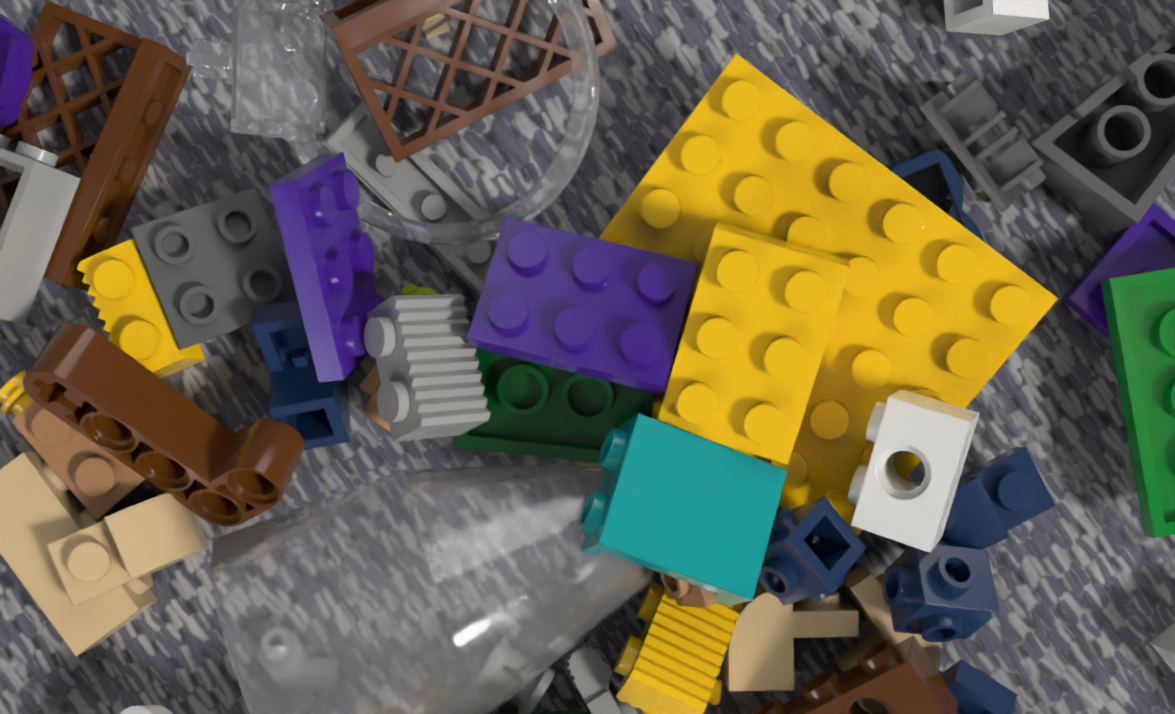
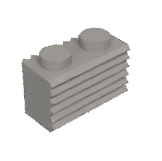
(425, 366)

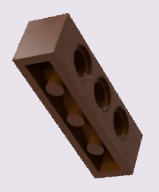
(889, 673)

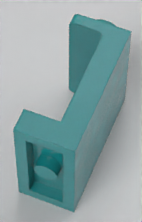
(683, 507)

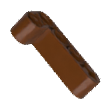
(161, 431)

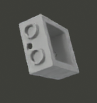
(30, 225)

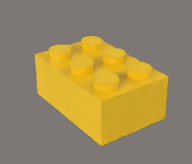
(753, 341)

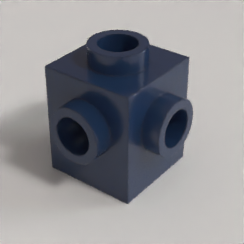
(808, 552)
(940, 592)

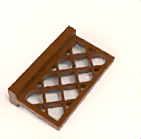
(366, 23)
(123, 147)

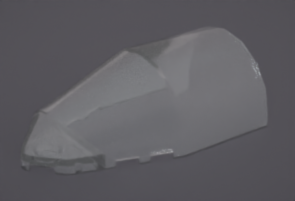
(416, 591)

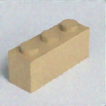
(39, 511)

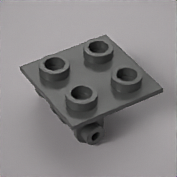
(957, 124)
(214, 266)

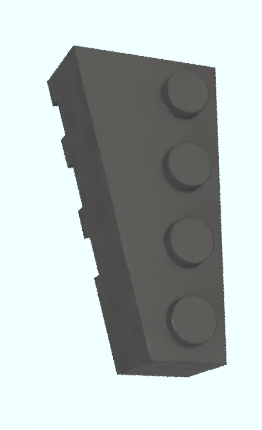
(1118, 142)

